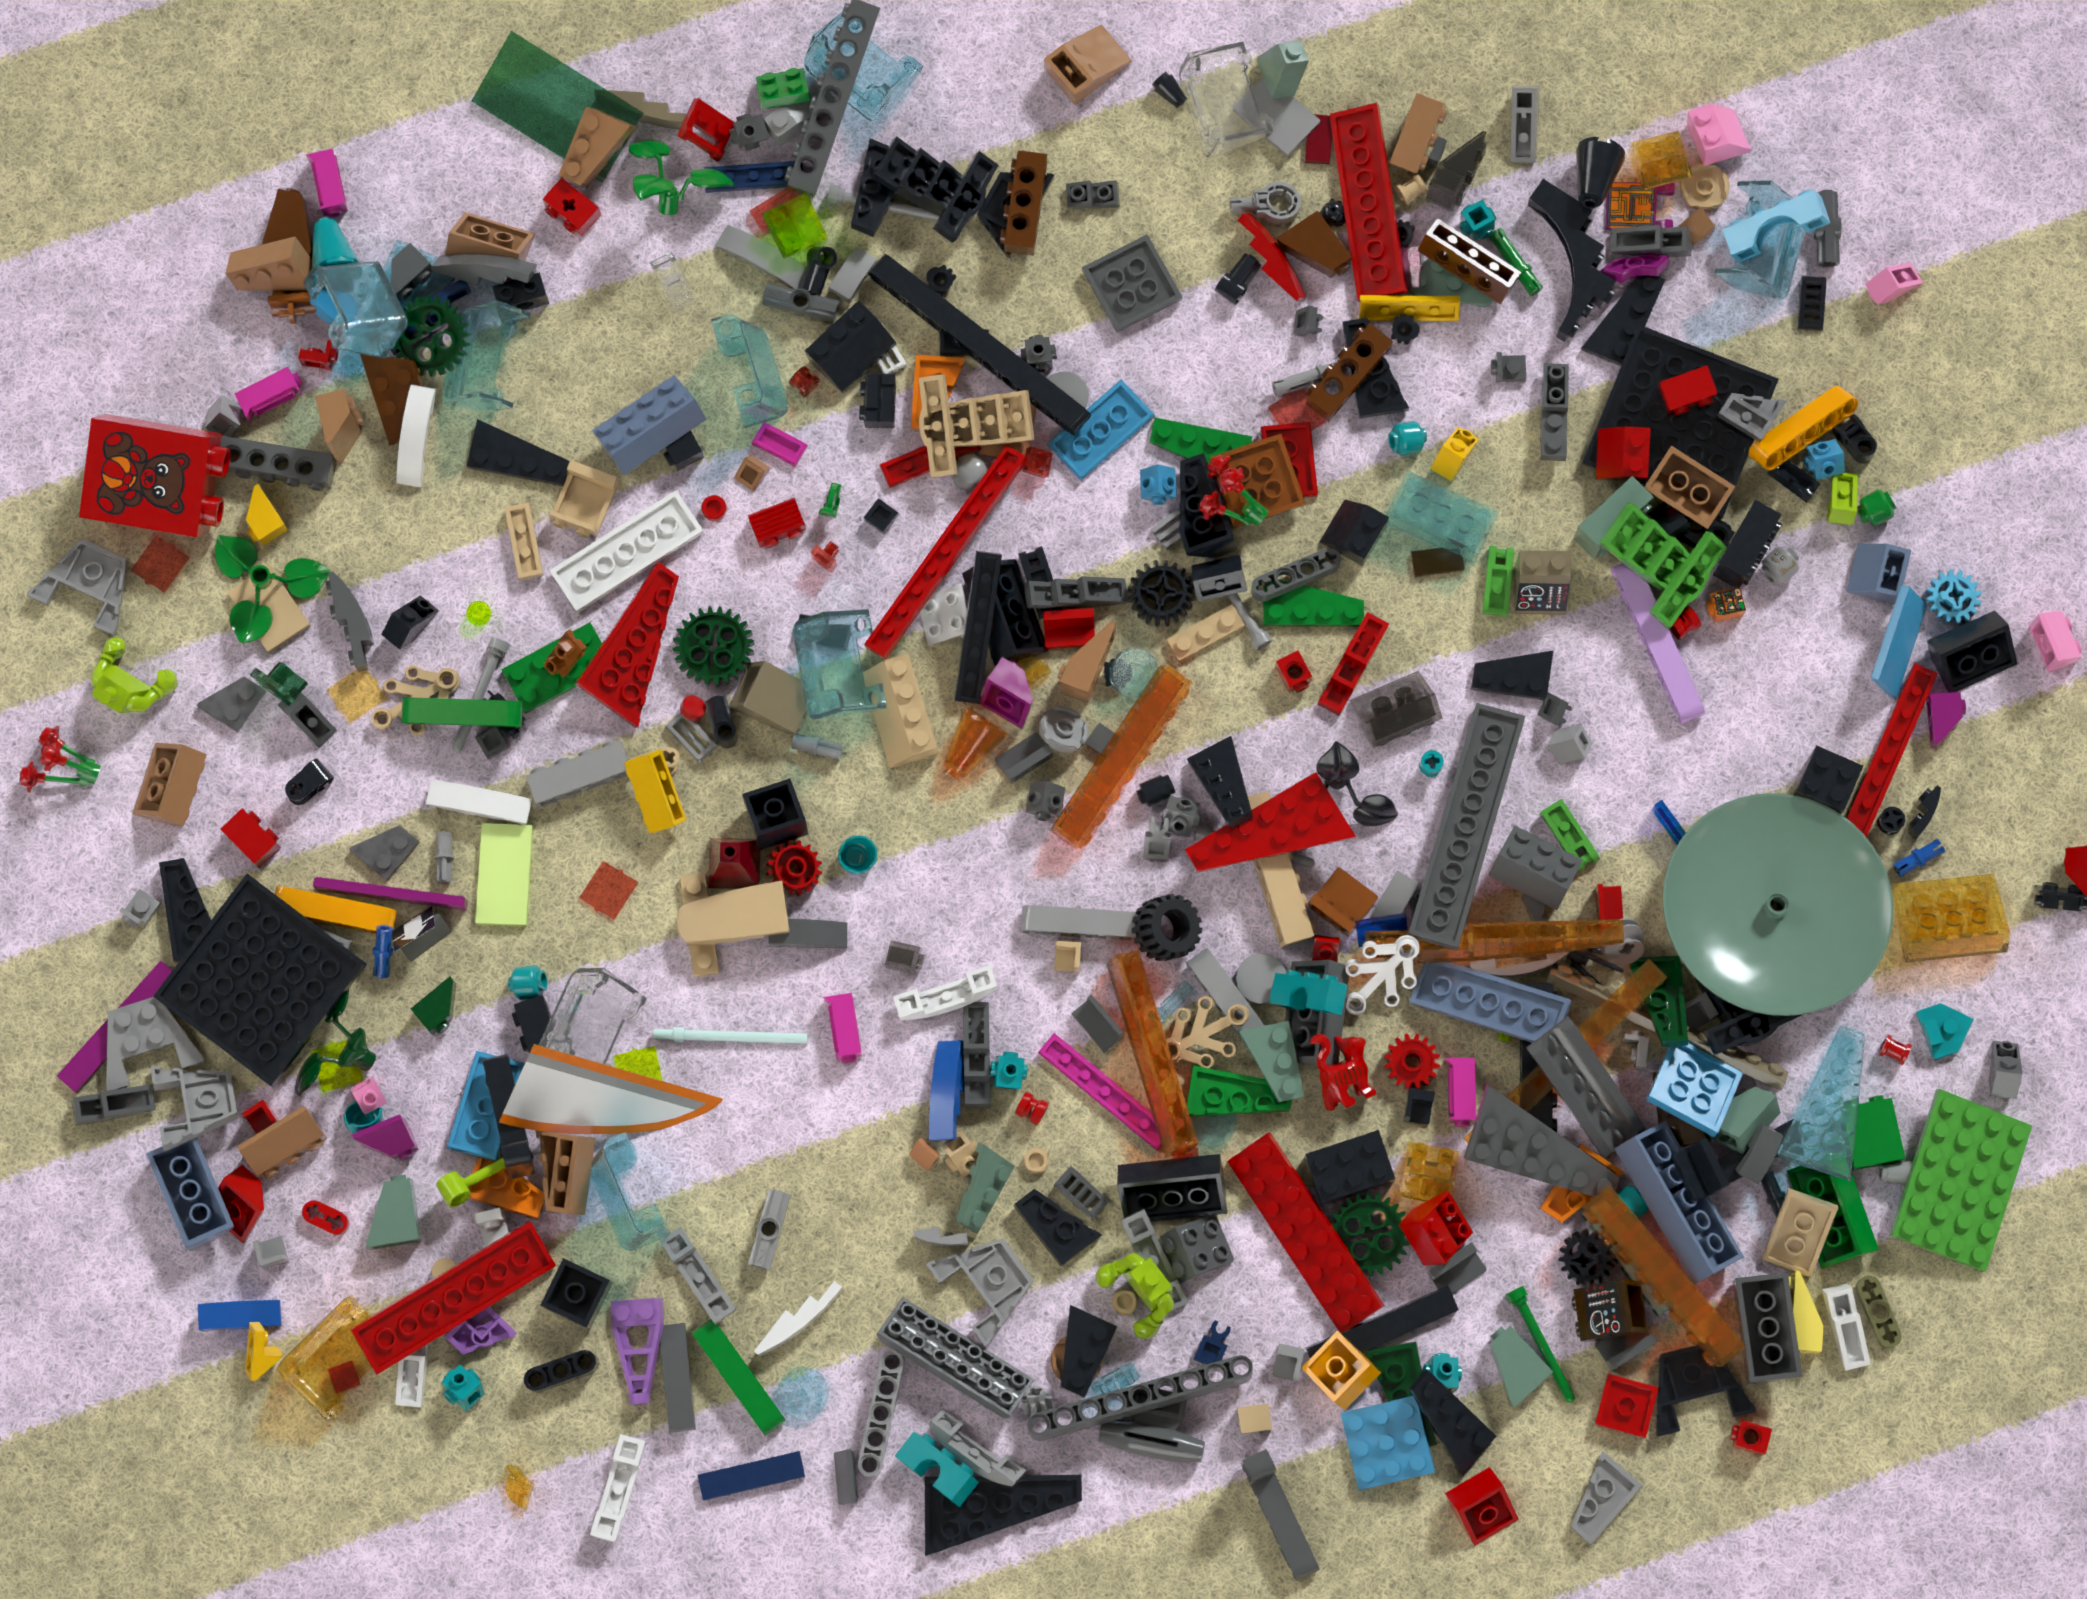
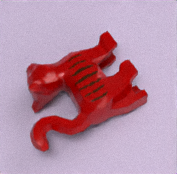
(1346, 1073)

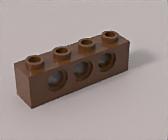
(1024, 240)
(1468, 261)
(1327, 404)

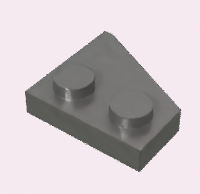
(1751, 414)
(233, 703)
(386, 850)

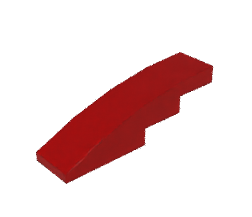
(1277, 263)
(1353, 664)

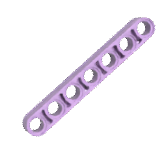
(1660, 645)

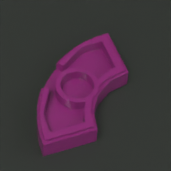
(1646, 264)

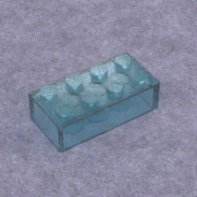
(1441, 516)

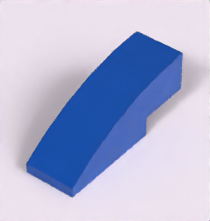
(238, 1314)

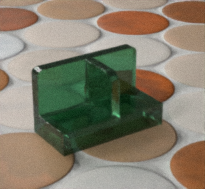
(280, 682)

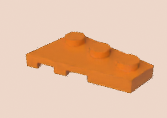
(932, 366)
(510, 1195)
(1562, 1202)

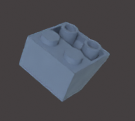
(1878, 571)

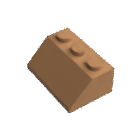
(484, 236)
(339, 422)
(1689, 487)
(169, 783)
(283, 1143)

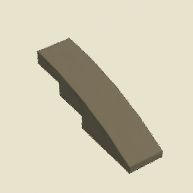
(654, 112)

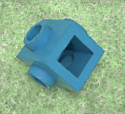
(1824, 459)
(1158, 484)

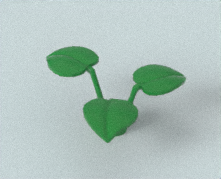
(650, 185)
(250, 619)

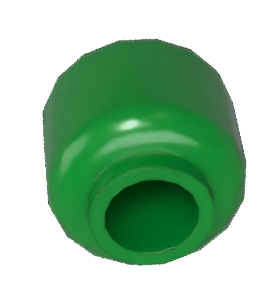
(1876, 507)

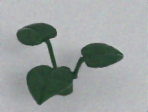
(354, 1052)

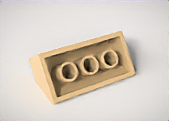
(904, 722)

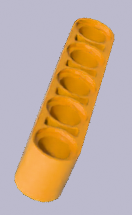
(1803, 428)
(337, 910)

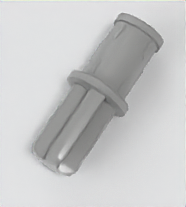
(817, 746)
(444, 857)

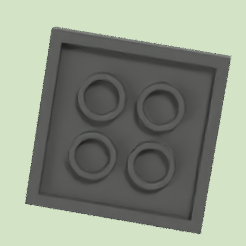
(1131, 283)

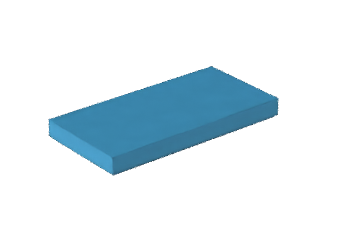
(1112, 422)
(1898, 641)
(475, 1124)

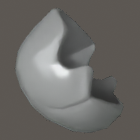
(969, 471)

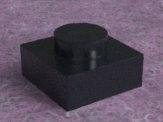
(881, 516)

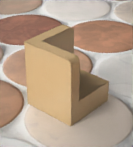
(1067, 956)
(1254, 1418)

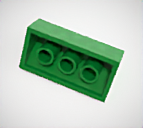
(1850, 1231)

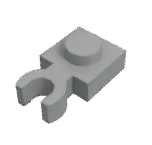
(1157, 841)

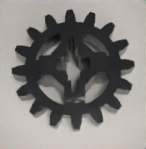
(1588, 1247)

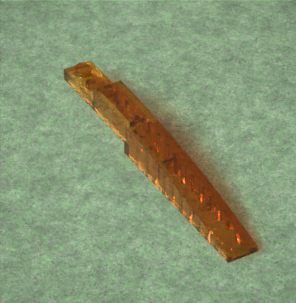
(1512, 939)
(1594, 1029)

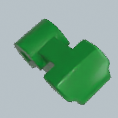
(832, 501)

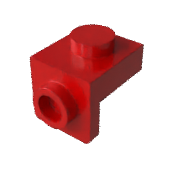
(1325, 948)

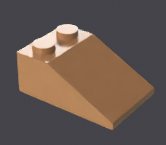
(1084, 667)

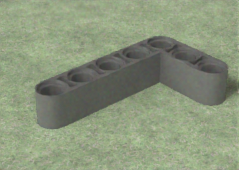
(1276, 1508)

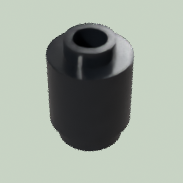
(1155, 790)

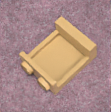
(584, 500)

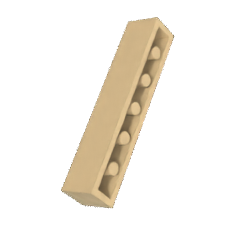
(1282, 893)

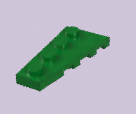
(1192, 440)
(1312, 608)
(1228, 1093)

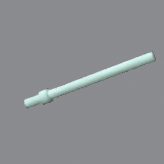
(679, 1034)

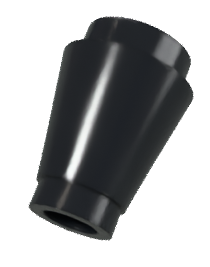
(1169, 89)

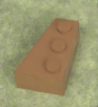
(1418, 134)
(593, 145)
(270, 267)
(566, 1171)

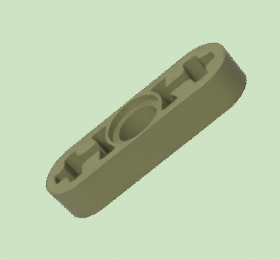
(1893, 1327)

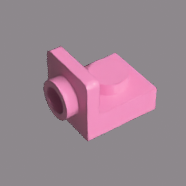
(368, 1095)

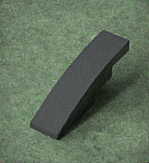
(475, 267)
(1076, 593)
(977, 1055)
(677, 1378)

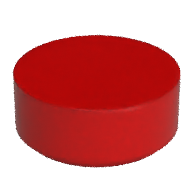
(714, 508)
(692, 708)

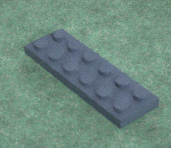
(1488, 1000)

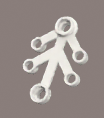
(1382, 971)

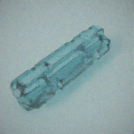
(1174, 1000)

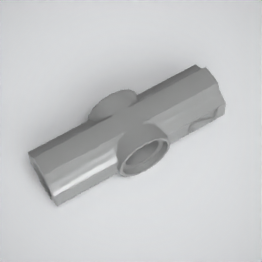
(765, 1246)

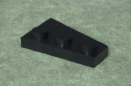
(1055, 1228)

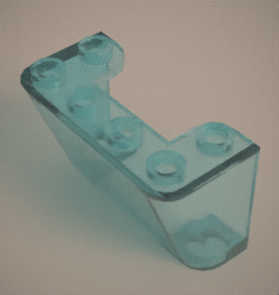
(365, 306)
(741, 337)
(832, 664)
(629, 1227)

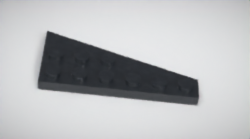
(993, 1507)

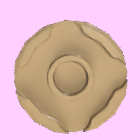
(1701, 193)

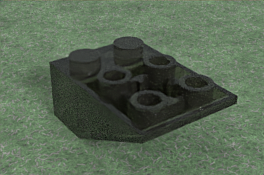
(1455, 172)

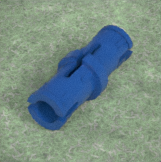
(1918, 858)
(382, 951)

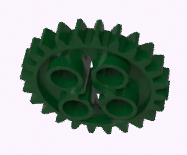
(441, 355)
(691, 643)
(1363, 1210)

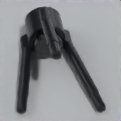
(1582, 957)

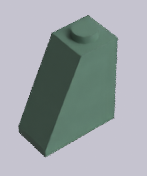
(1283, 68)
(1745, 1116)
(395, 1216)
(1517, 1365)

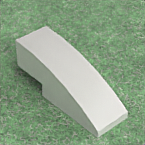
(1846, 1326)

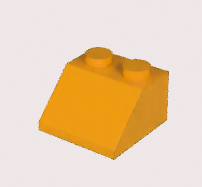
(1340, 1370)

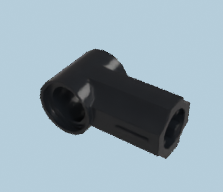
(817, 272)
(1236, 282)
(721, 720)

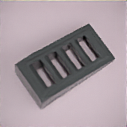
(1059, 1185)

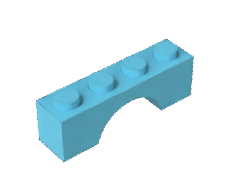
(1747, 236)

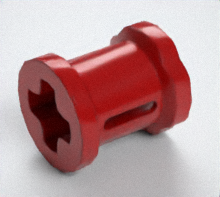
(1895, 1049)

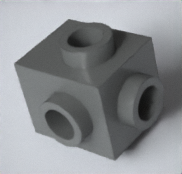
(757, 127)
(1039, 361)
(1045, 800)
(1181, 816)

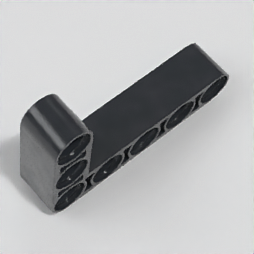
(513, 1139)

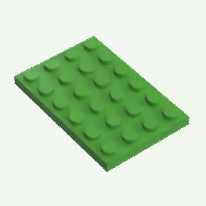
(1960, 1180)

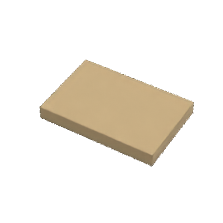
(287, 616)
(1799, 1232)

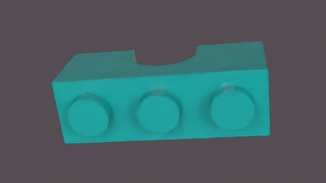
(1322, 994)
(954, 1480)

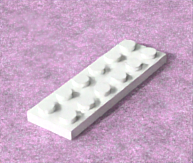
(626, 551)

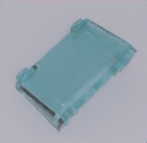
(879, 79)

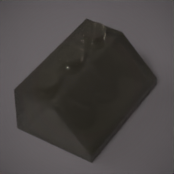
(1396, 709)

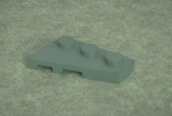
(1276, 1057)
(987, 1182)

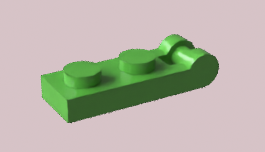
(1498, 582)
(1568, 832)

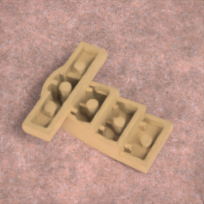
(969, 422)
(727, 918)

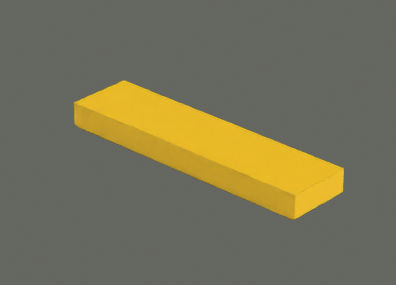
(1420, 307)

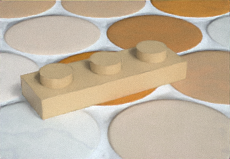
(524, 541)
(1205, 633)

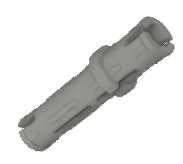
(1301, 380)

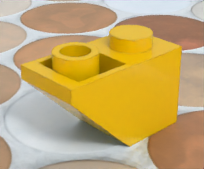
(1454, 453)

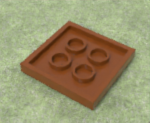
(1267, 478)

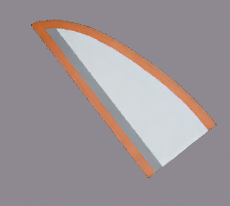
(588, 1097)

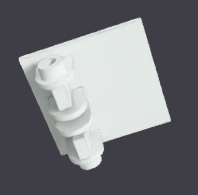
(944, 615)

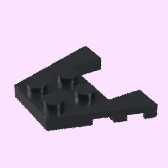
(1689, 1376)

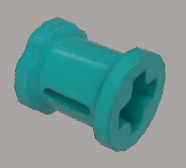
(1437, 758)

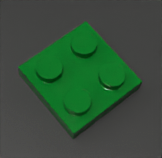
(782, 88)

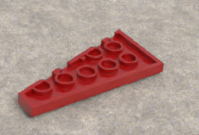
(628, 655)
(1284, 824)

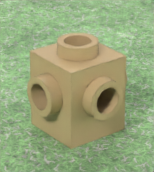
(960, 1154)

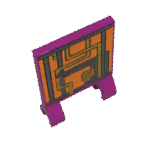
(1633, 206)

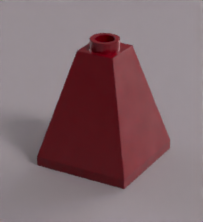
(733, 863)

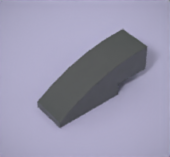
(1652, 239)
(812, 934)
(112, 1104)

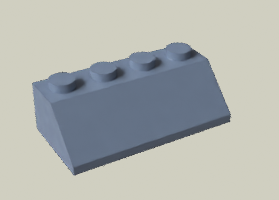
(191, 1193)

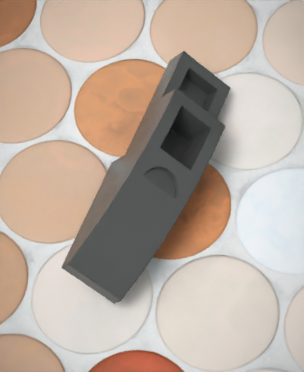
(1554, 412)
(349, 612)

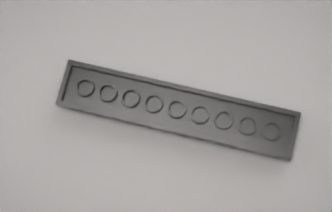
(1466, 826)

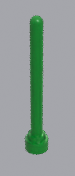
(1518, 1298)

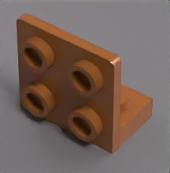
(1342, 901)

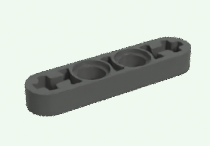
(1294, 572)

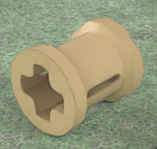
(1411, 189)
(671, 754)

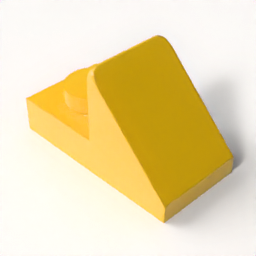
(259, 1355)

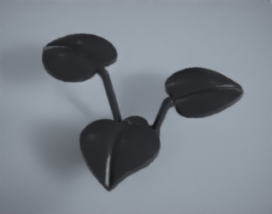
(1337, 769)

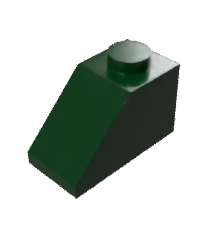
(437, 1007)

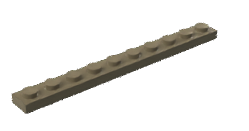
(1747, 1063)

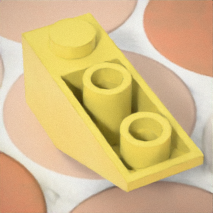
(1807, 1320)

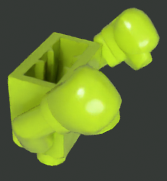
(122, 690)
(1148, 1284)

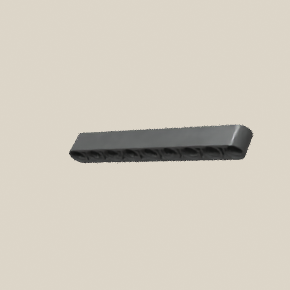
(1149, 1388)

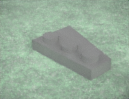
(1604, 1499)

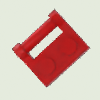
(711, 124)

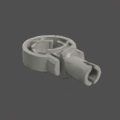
(1261, 207)

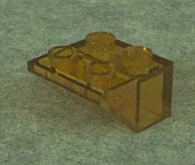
(1659, 160)
(1428, 1171)

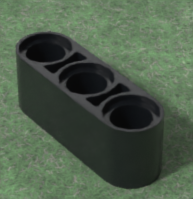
(548, 1371)

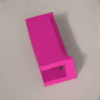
(328, 182)
(269, 393)
(844, 1027)
(1461, 1091)

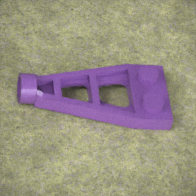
(638, 1313)

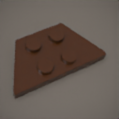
(390, 386)

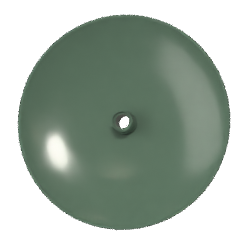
(1788, 854)

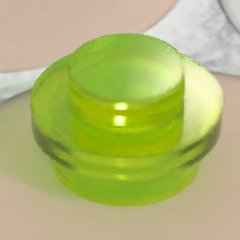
(478, 613)

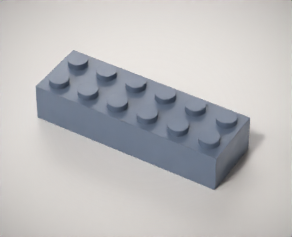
(1690, 1226)

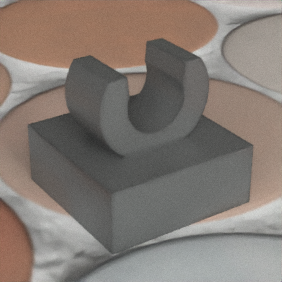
(1306, 321)
(1553, 709)

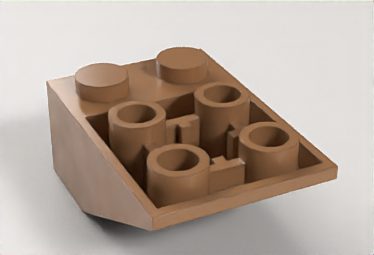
(1085, 63)

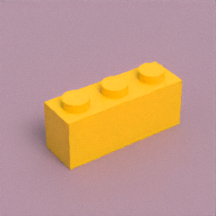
(655, 791)

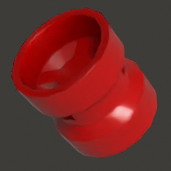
(1687, 621)
(1026, 1105)

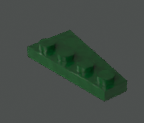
(1667, 1002)
(1399, 1369)

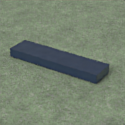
(754, 176)
(751, 1475)

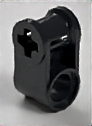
(1854, 434)
(309, 781)

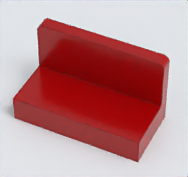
(1068, 628)
(1608, 902)

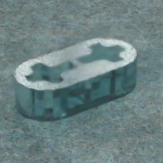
(1116, 1379)

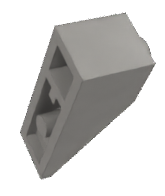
(788, 119)
(1524, 123)

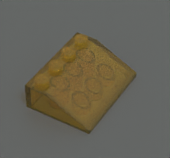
(1950, 918)

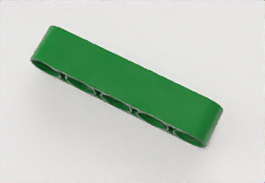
(461, 712)
(739, 1377)

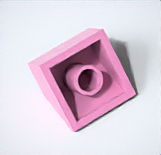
(1716, 133)
(2055, 640)

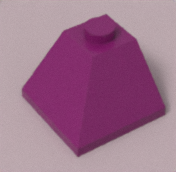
(1008, 693)
(389, 1138)

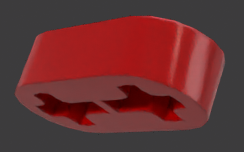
(328, 1212)

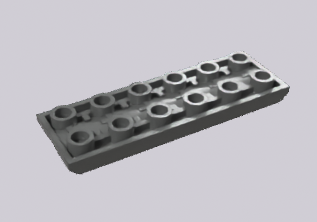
(1586, 1087)
(954, 1358)

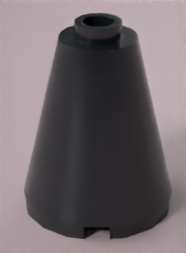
(1597, 169)

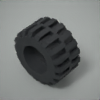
(1184, 924)

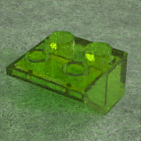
(795, 226)

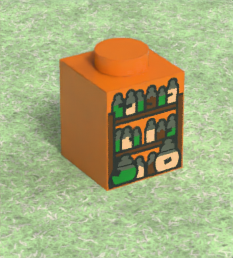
(1725, 605)

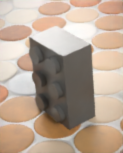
(1535, 867)

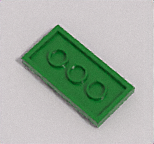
(535, 684)

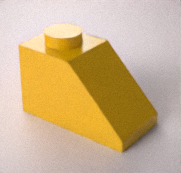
(263, 519)

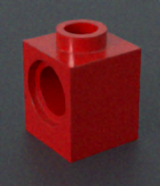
(1289, 662)
(1762, 1437)

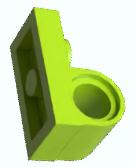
(1843, 499)

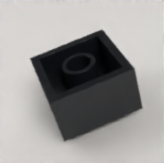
(1828, 779)
(775, 814)
(576, 1294)

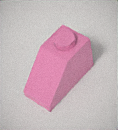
(1893, 283)

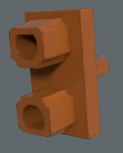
(290, 305)
(565, 655)

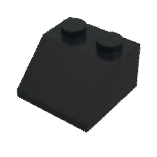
(1355, 530)

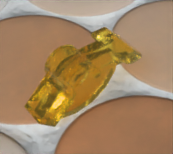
(1033, 669)
(518, 1486)

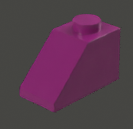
(1943, 714)

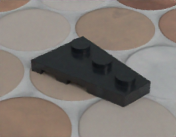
(1515, 676)
(1084, 1350)

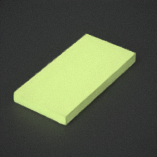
(504, 874)

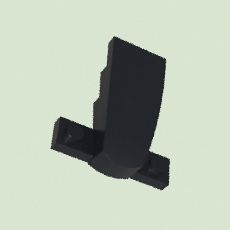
(936, 184)
(1739, 1025)

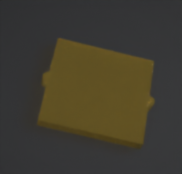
(357, 694)

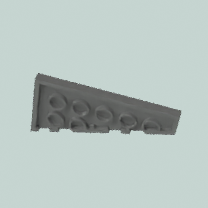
(1523, 1145)

